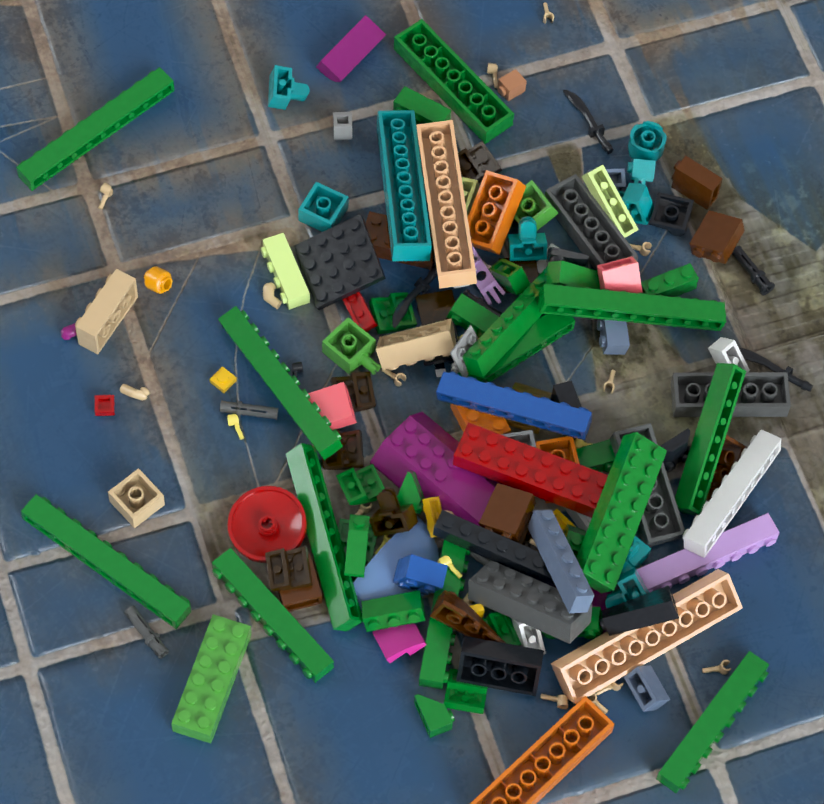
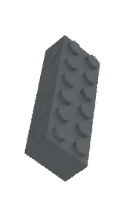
(588, 223)
(760, 395)
(661, 517)
(526, 601)

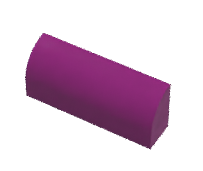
(351, 50)

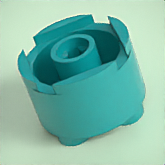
(647, 141)

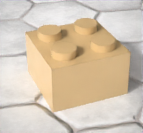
(136, 498)

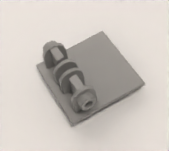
(460, 349)

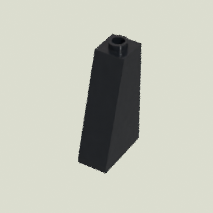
(640, 612)

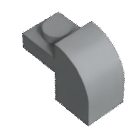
(342, 125)

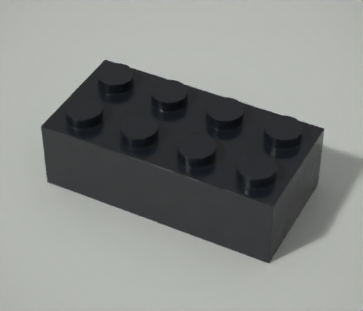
(500, 665)

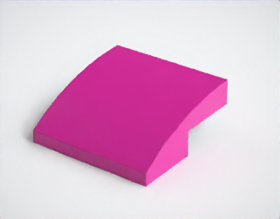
(399, 640)

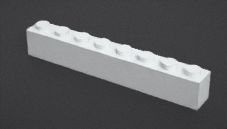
(732, 493)

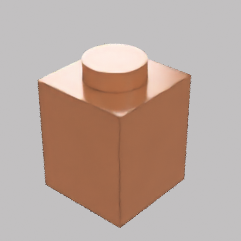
(511, 85)

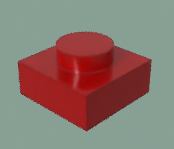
(104, 405)

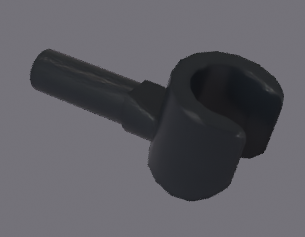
(297, 367)

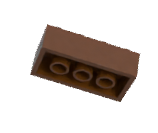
(379, 233)

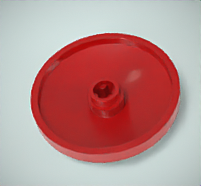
(266, 521)

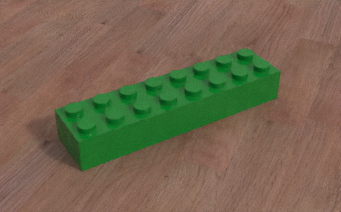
(453, 81)
(619, 511)

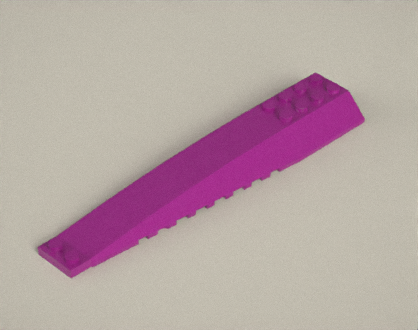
(429, 452)

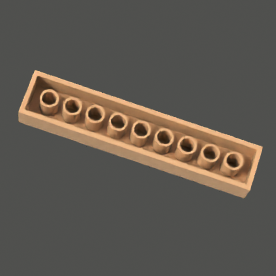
(446, 204)
(616, 655)

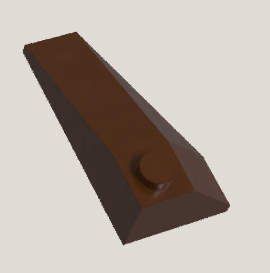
(730, 453)
(461, 617)

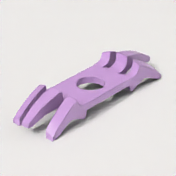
(488, 283)

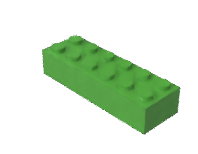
(211, 679)

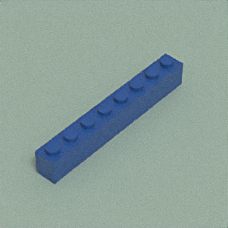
(514, 405)

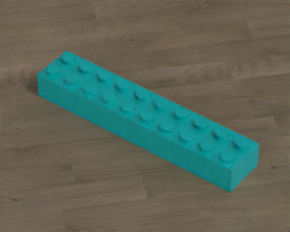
(403, 186)

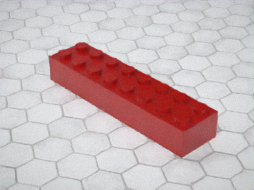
(529, 469)

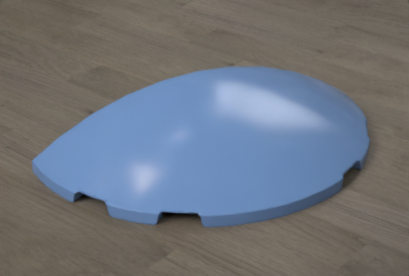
(381, 569)

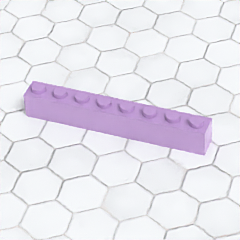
(729, 546)

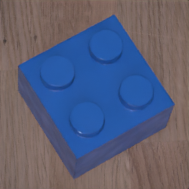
(420, 574)

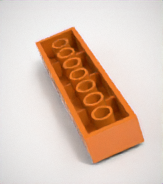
(550, 757)

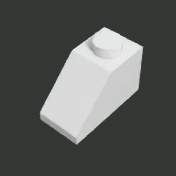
(727, 351)
(528, 636)

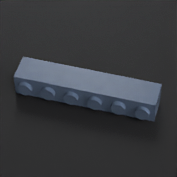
(560, 561)

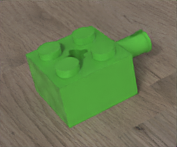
(535, 205)
(351, 347)

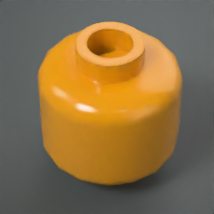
(157, 280)

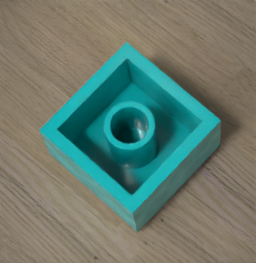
(323, 207)

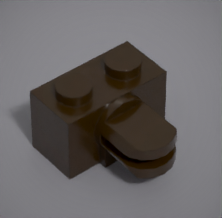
(391, 516)

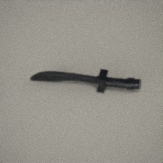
(594, 131)
(421, 286)
(754, 357)

